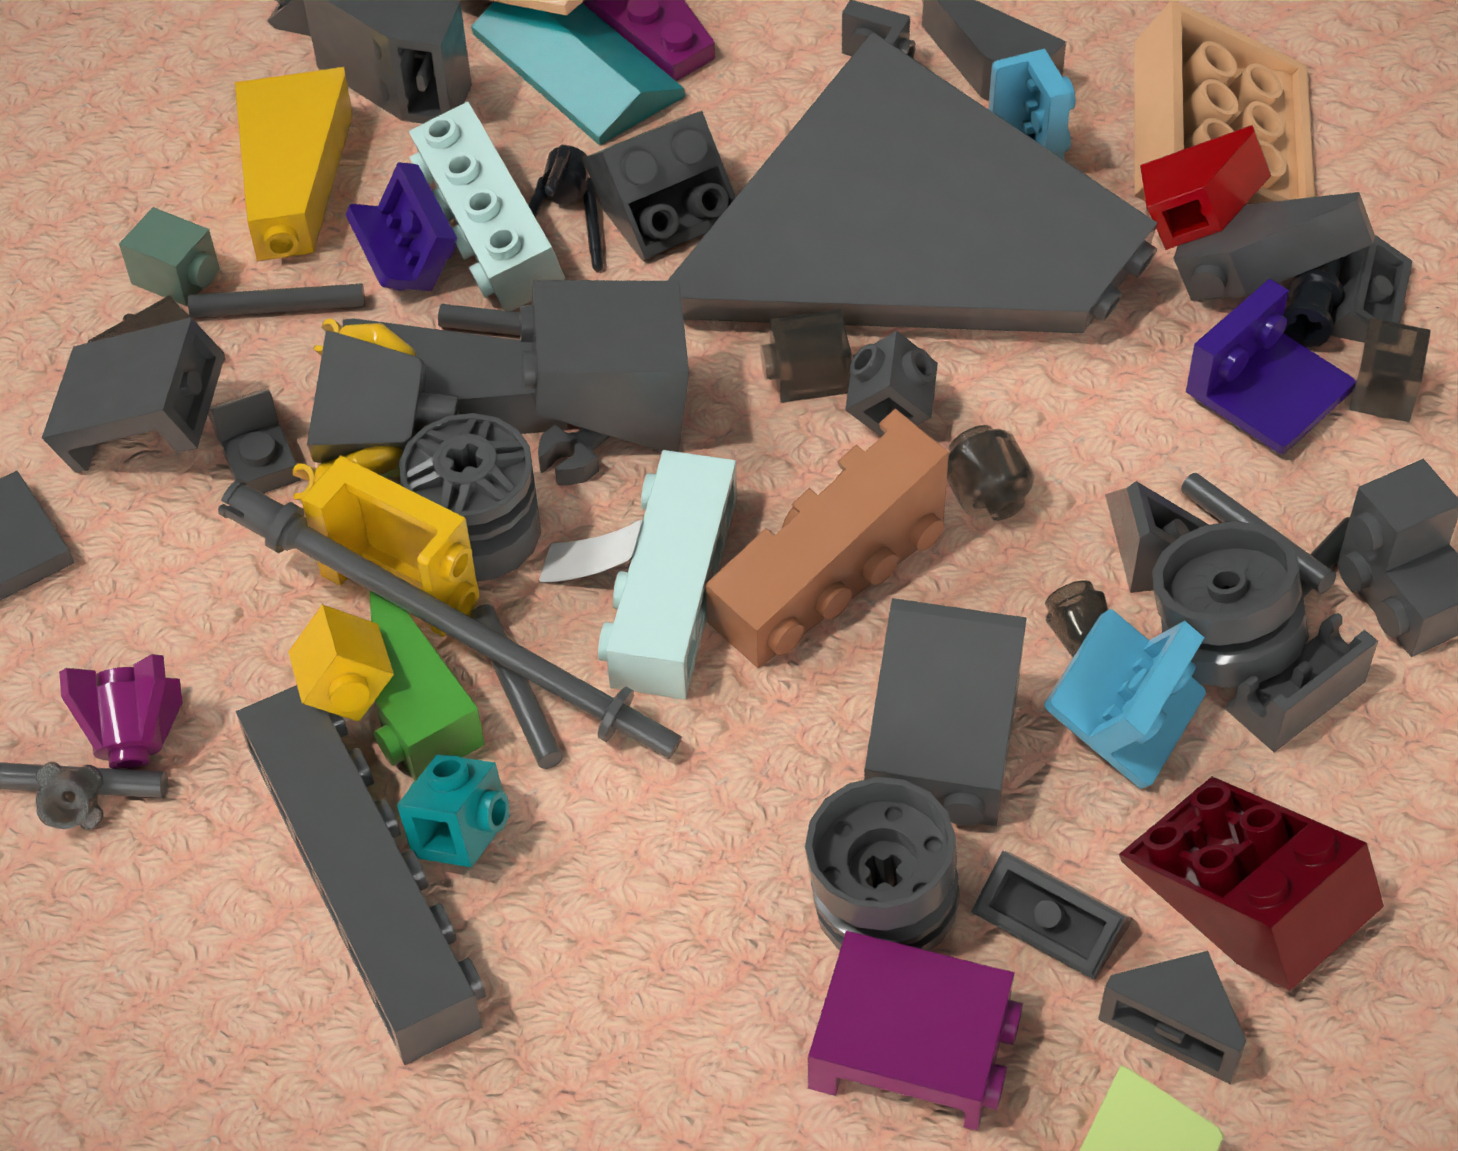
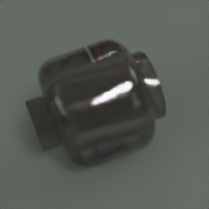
(989, 472)

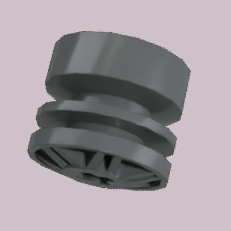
(487, 476)
(884, 863)

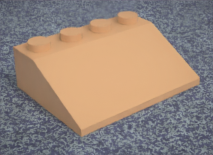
(1210, 80)

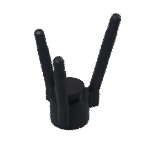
(565, 182)

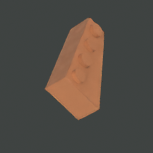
(833, 543)

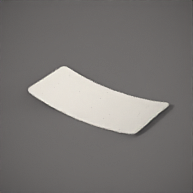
(590, 555)

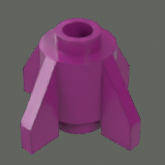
(123, 709)

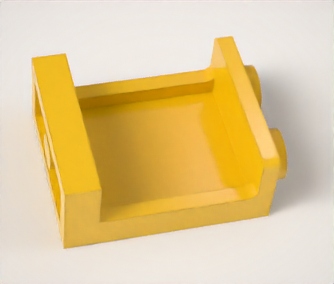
(394, 531)

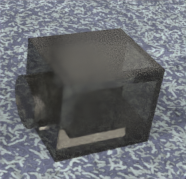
(808, 356)
(1390, 370)

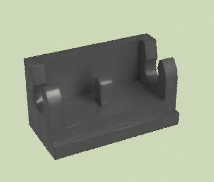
(1307, 688)

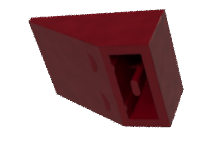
(1258, 879)

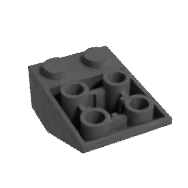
(395, 52)

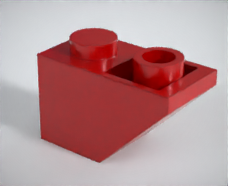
(1203, 185)

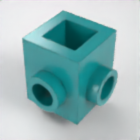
(454, 810)

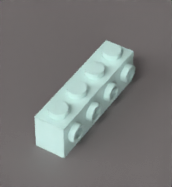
(486, 206)

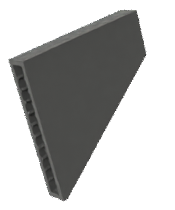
(915, 216)

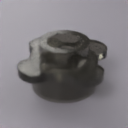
(59, 812)

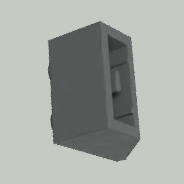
(662, 184)

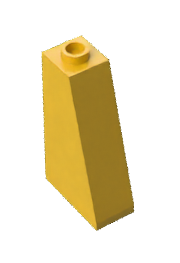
(290, 155)

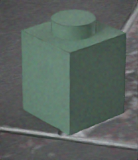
(169, 256)

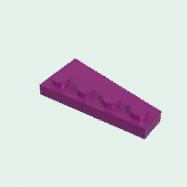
(660, 30)

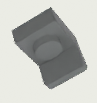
(862, 19)

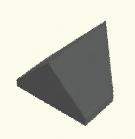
(1144, 528)

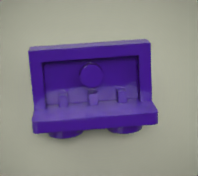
(406, 233)

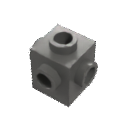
(891, 377)

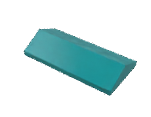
(579, 66)

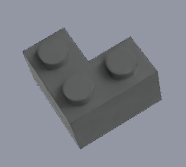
(1403, 556)

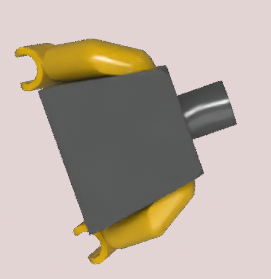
(367, 400)

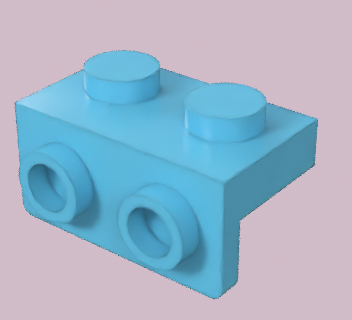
(1033, 98)

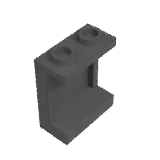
(135, 386)

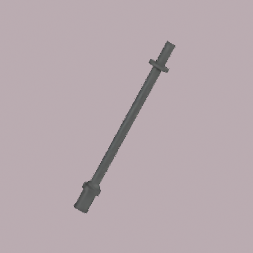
(287, 529)

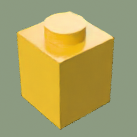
(340, 663)

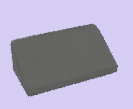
(1373, 287)
(1051, 914)

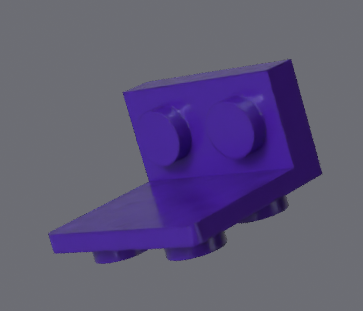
(1263, 376)

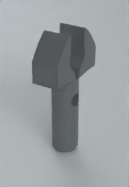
(576, 445)

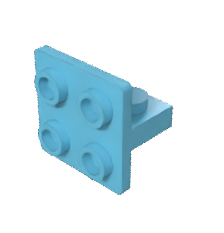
(1130, 694)

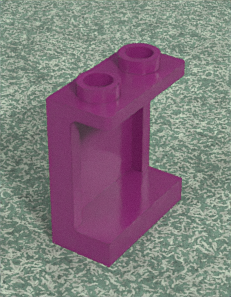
(915, 1025)

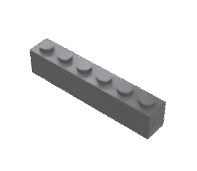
(362, 875)

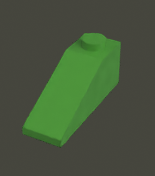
(423, 703)

